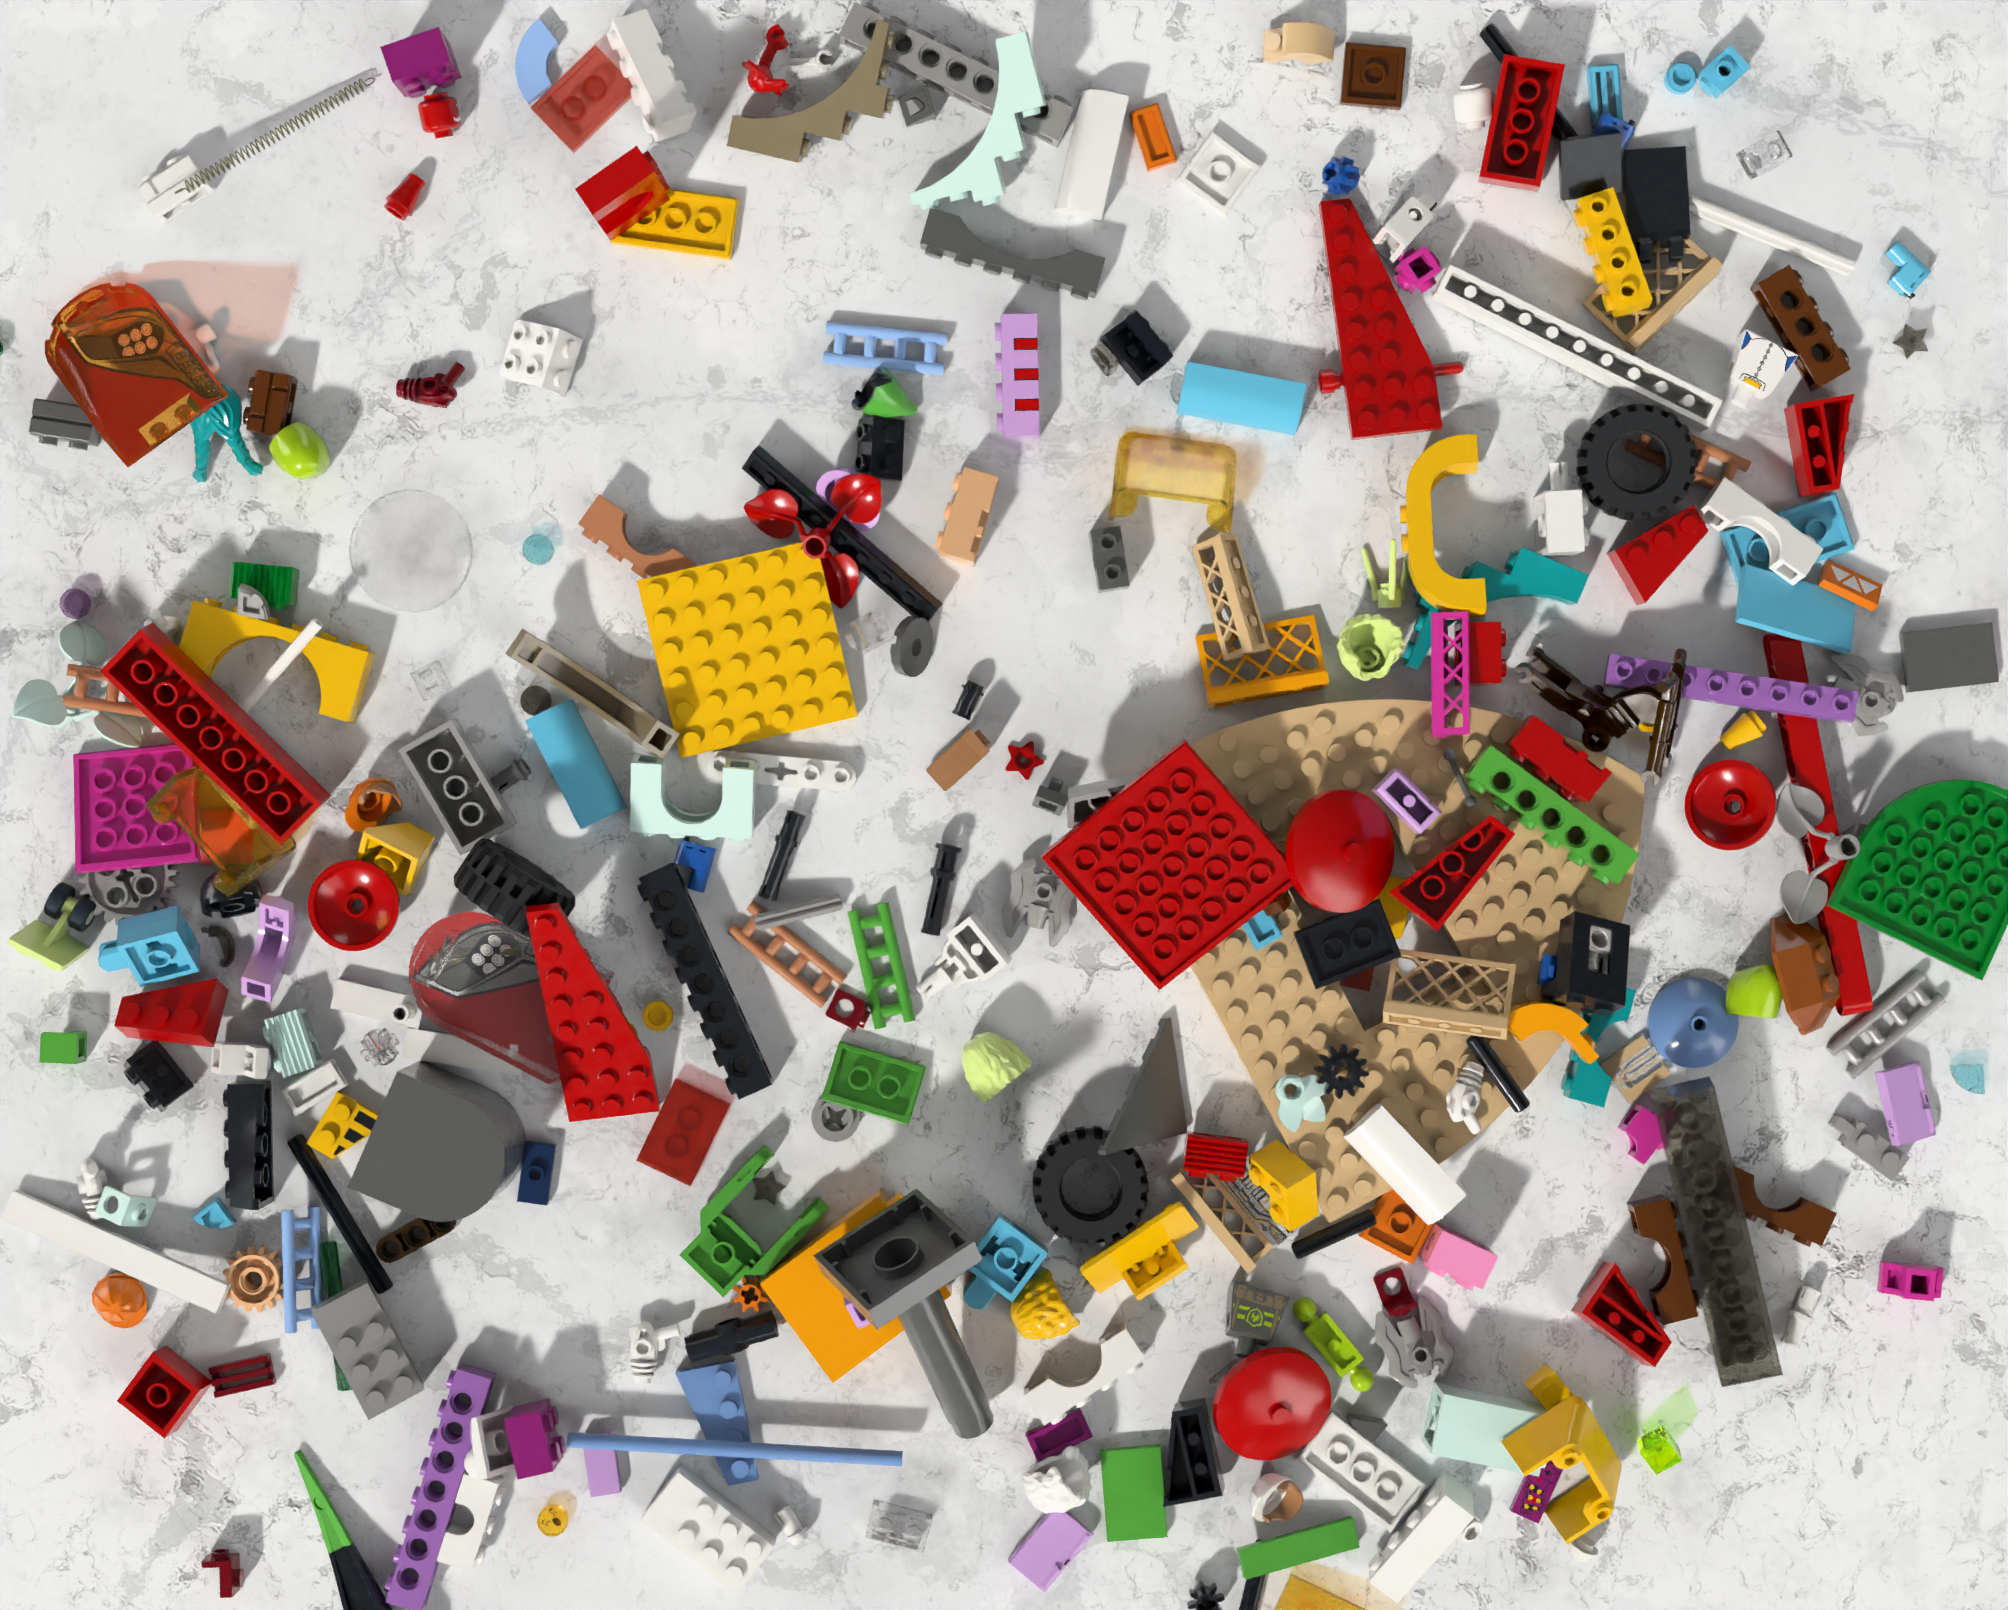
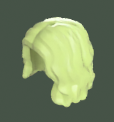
(1369, 642)
(992, 1064)

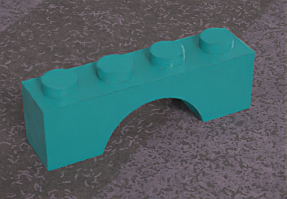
(1588, 1081)

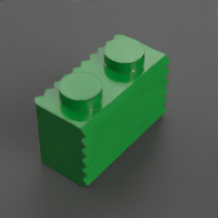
(275, 583)

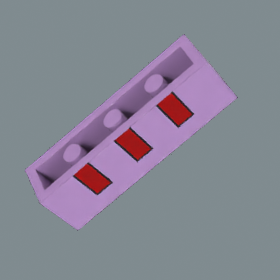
(1019, 376)

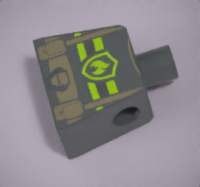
(1252, 1316)

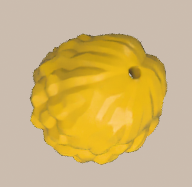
(1040, 1309)

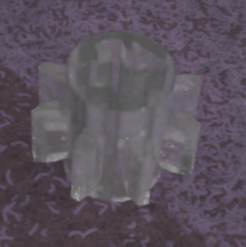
(379, 1047)

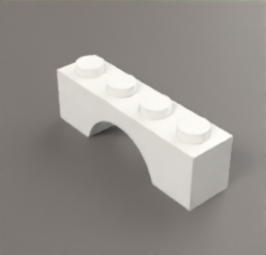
(1789, 550)
(1053, 1397)

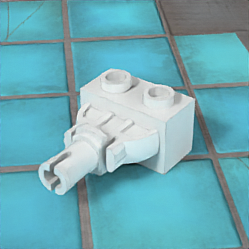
(970, 953)

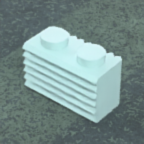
(292, 1042)

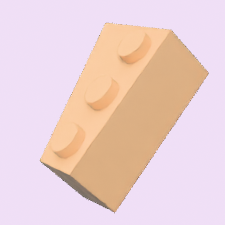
(967, 516)

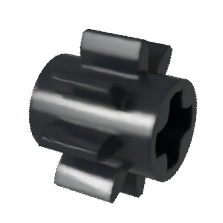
(1205, 1591)

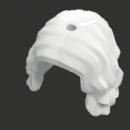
(1058, 1482)

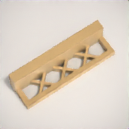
(1236, 593)
(1216, 1224)

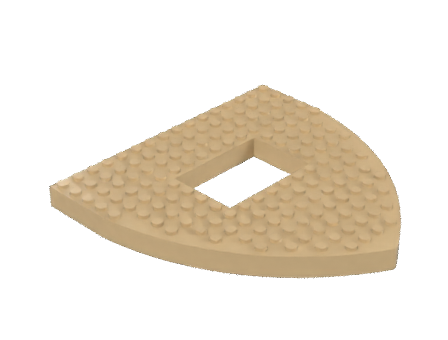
(1507, 917)

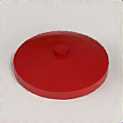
(1340, 851)
(1272, 1403)

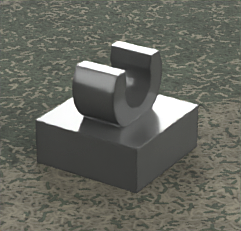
(1050, 798)

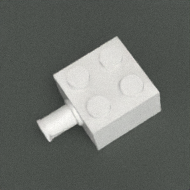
(1560, 517)

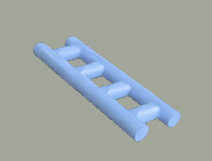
(898, 362)
(290, 1255)

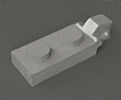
(1869, 1146)

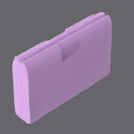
(1905, 1103)
(1050, 1548)

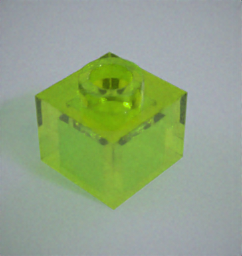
(1659, 1450)

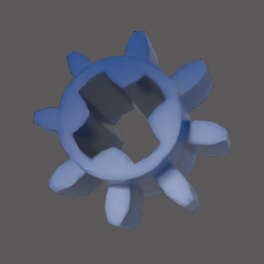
(1340, 175)

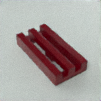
(218, 1381)

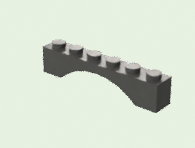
(1073, 271)

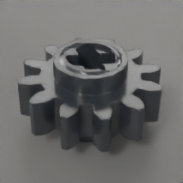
(1329, 1073)

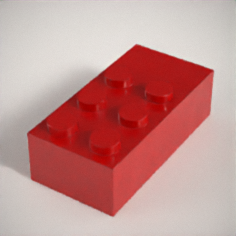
(1521, 123)

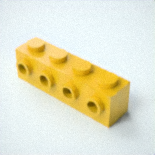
(1612, 252)

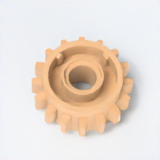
(242, 1287)

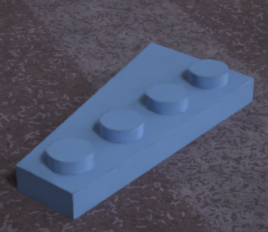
(720, 1410)

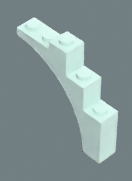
(1017, 92)

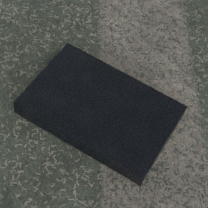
(1347, 944)

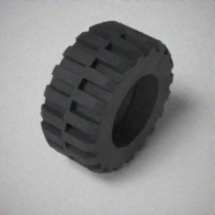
(1678, 469)
(507, 884)
(1079, 1226)

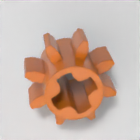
(754, 1302)

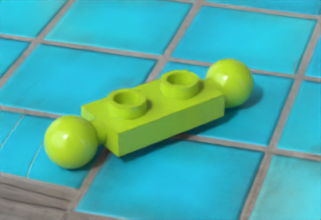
(1333, 1344)

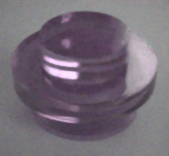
(75, 603)

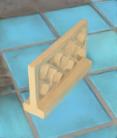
(1669, 306)
(1446, 1018)

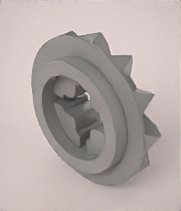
(833, 1131)

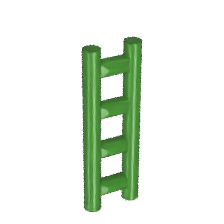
(874, 982)

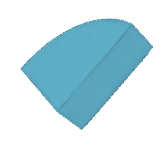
(215, 1215)

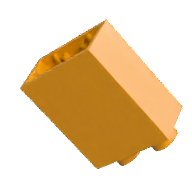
(818, 1308)

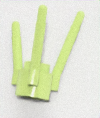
(1390, 593)

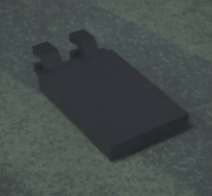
(1657, 200)

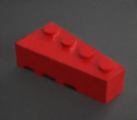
(1447, 879)

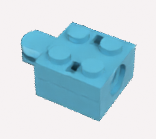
(153, 947)
(1004, 1254)

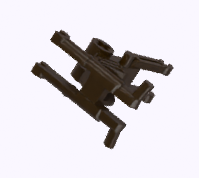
(1615, 715)

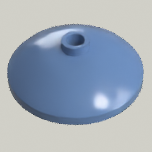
(1673, 1018)

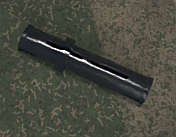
(781, 855)

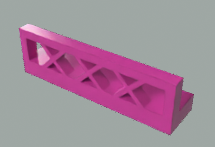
(1440, 675)

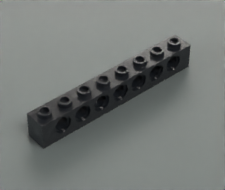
(737, 1082)

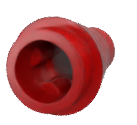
(403, 199)

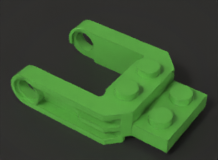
(728, 1251)

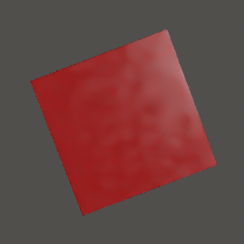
(1171, 865)

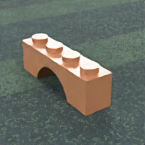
(608, 523)

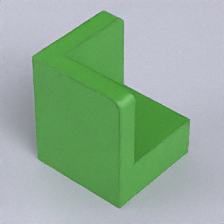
(63, 1047)

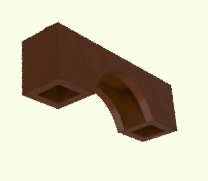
(1803, 1217)
(1672, 1295)

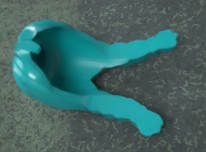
(226, 421)

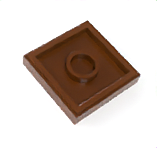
(1372, 76)

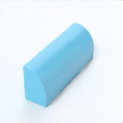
(1241, 398)
(576, 764)

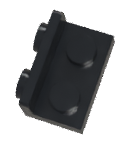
(157, 1076)

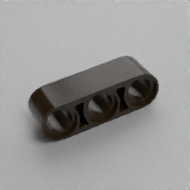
(408, 1242)

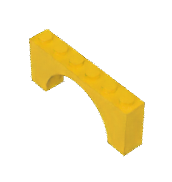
(339, 667)

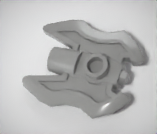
(1874, 692)
(1040, 896)
(1416, 1347)

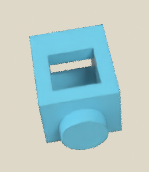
(1731, 64)

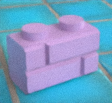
(1406, 801)

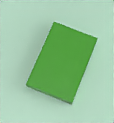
(873, 1083)
(1133, 1493)

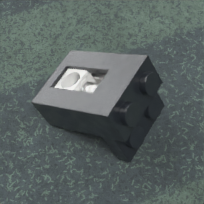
(1588, 974)

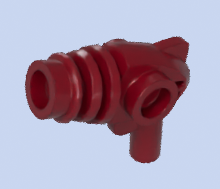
(432, 391)

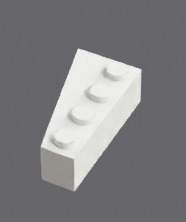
(651, 76)
(1422, 1537)

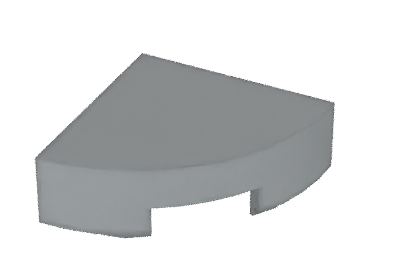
(252, 603)

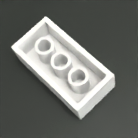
(709, 1529)

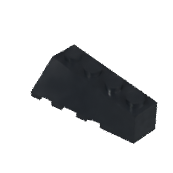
(249, 1144)

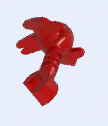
(760, 76)

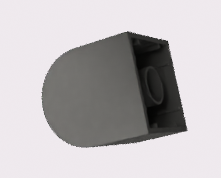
(440, 1145)

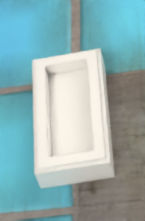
(314, 1087)

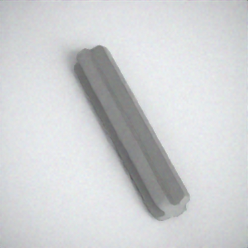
(798, 912)

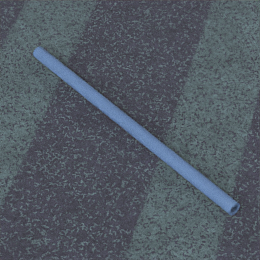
(734, 1449)

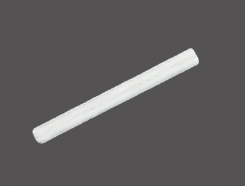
(1770, 235)

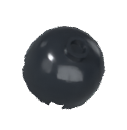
(233, 906)

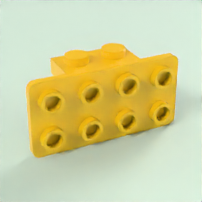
(1145, 1256)

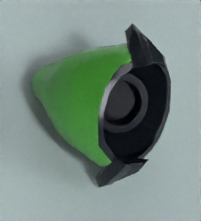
(883, 397)

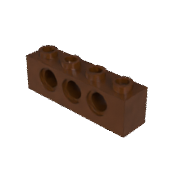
(1785, 320)

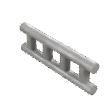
(1889, 1005)

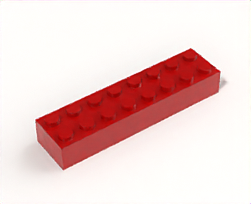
(215, 732)

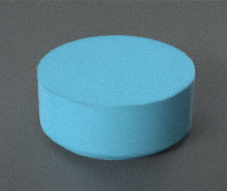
(1680, 78)

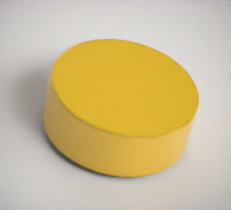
(658, 1015)

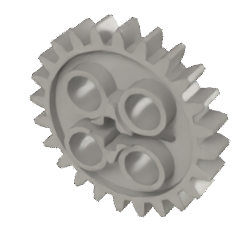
(102, 889)

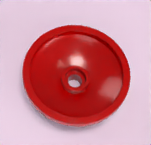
(1711, 800)
(333, 909)

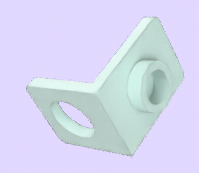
(131, 1211)

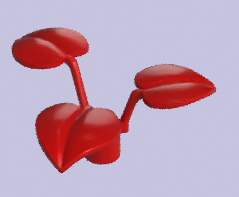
(856, 496)

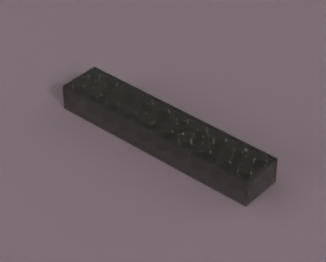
(1715, 1231)

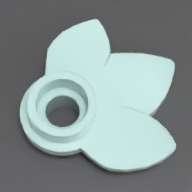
(1303, 1103)

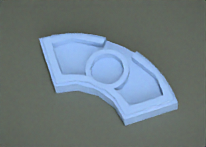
(533, 61)

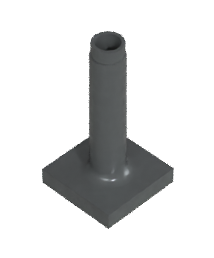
(896, 1270)

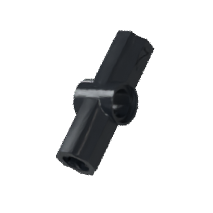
(731, 1336)

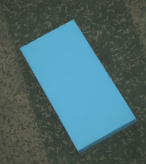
(1817, 518)
(1794, 611)

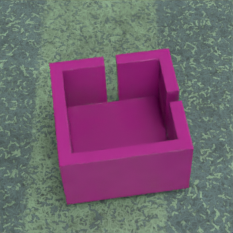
(421, 63)
(533, 1438)

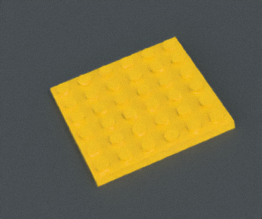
(747, 648)

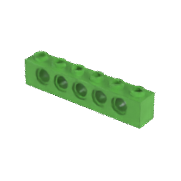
(1618, 855)

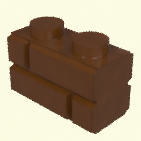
(270, 402)

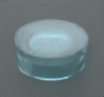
(538, 549)

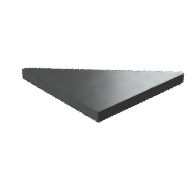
(1153, 1098)

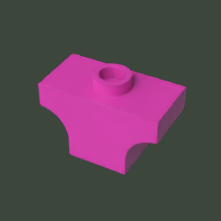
(1642, 1132)
(1910, 1280)

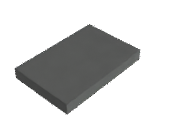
(1948, 657)

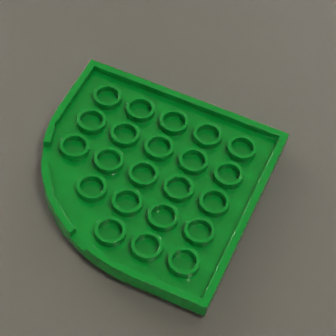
(1934, 873)

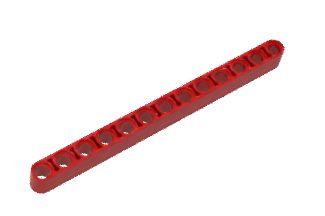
(1808, 770)

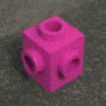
(1422, 260)

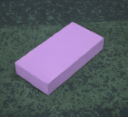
(602, 1471)

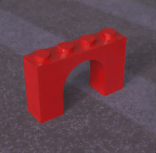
(624, 192)

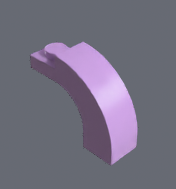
(271, 949)

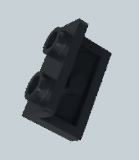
(1137, 347)
(880, 447)

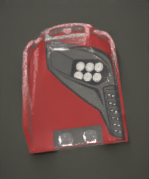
(486, 989)

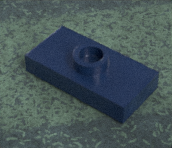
(536, 1172)

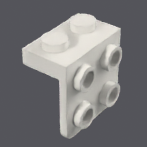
(541, 356)

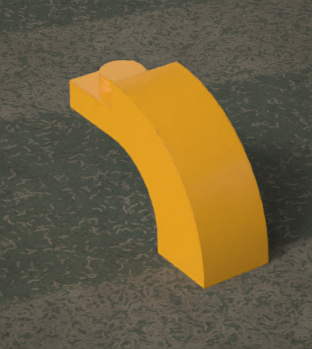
(1540, 1016)

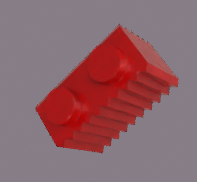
(1215, 1155)

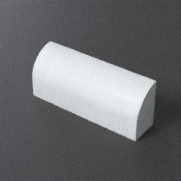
(1091, 153)
(1404, 1165)

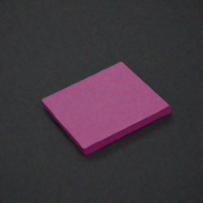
(111, 815)

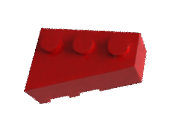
(1817, 442)
(1657, 552)
(1556, 760)
(175, 1014)
(1620, 1316)

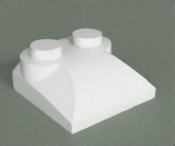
(490, 1446)

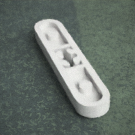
(811, 772)

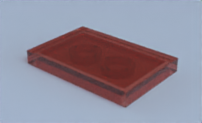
(583, 99)
(683, 1131)

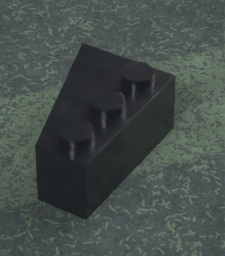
(1193, 1458)

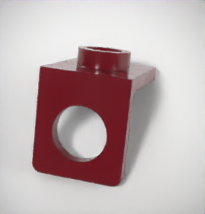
(857, 1018)
(1402, 1301)

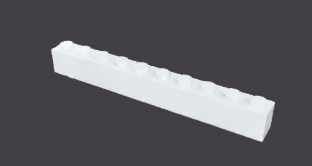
(1575, 348)

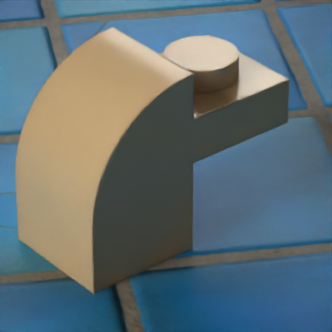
(1299, 41)

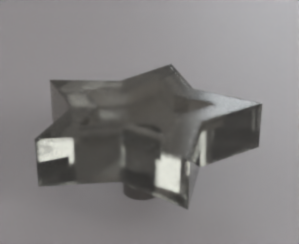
(1911, 340)
(767, 1188)

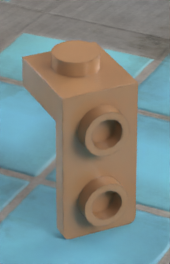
(959, 759)

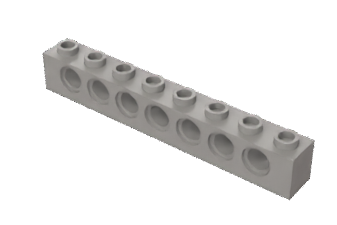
(864, 18)

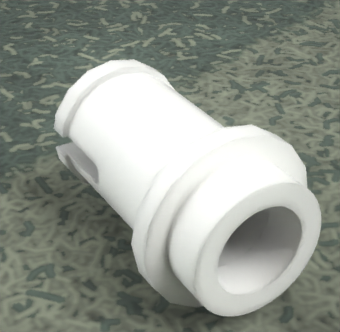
(791, 1525)

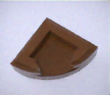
(1278, 905)

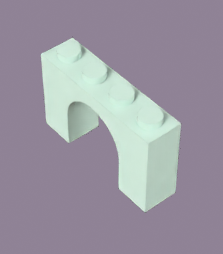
(655, 814)

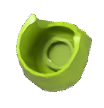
(300, 451)
(1754, 992)

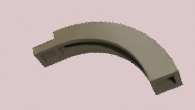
(593, 693)

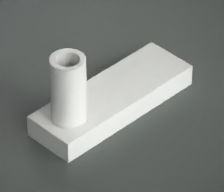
(376, 1003)

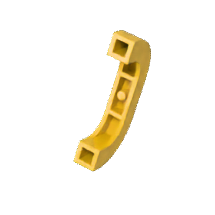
(1442, 591)

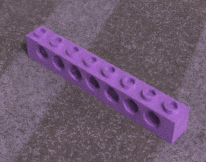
(1738, 689)
(414, 1593)

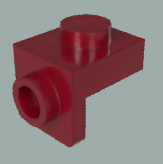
(230, 1574)

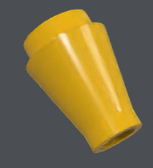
(1744, 729)

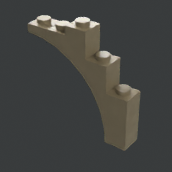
(860, 93)

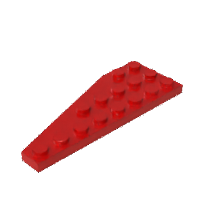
(1382, 359)
(595, 1047)

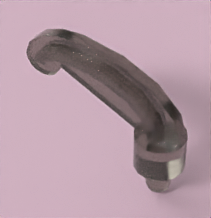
(226, 942)

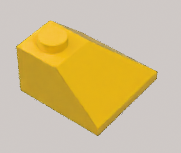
(397, 850)

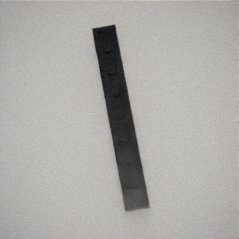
(844, 536)

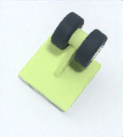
(52, 944)

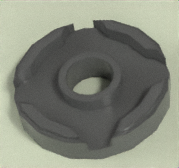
(912, 646)

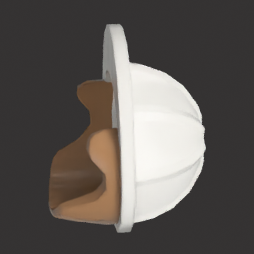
(1275, 1498)

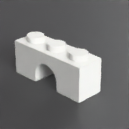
(464, 1545)

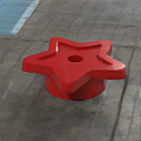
(1031, 759)

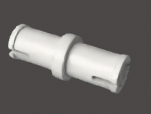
(1800, 1316)

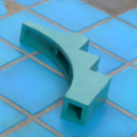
(1526, 576)

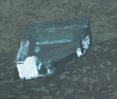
(1969, 1077)

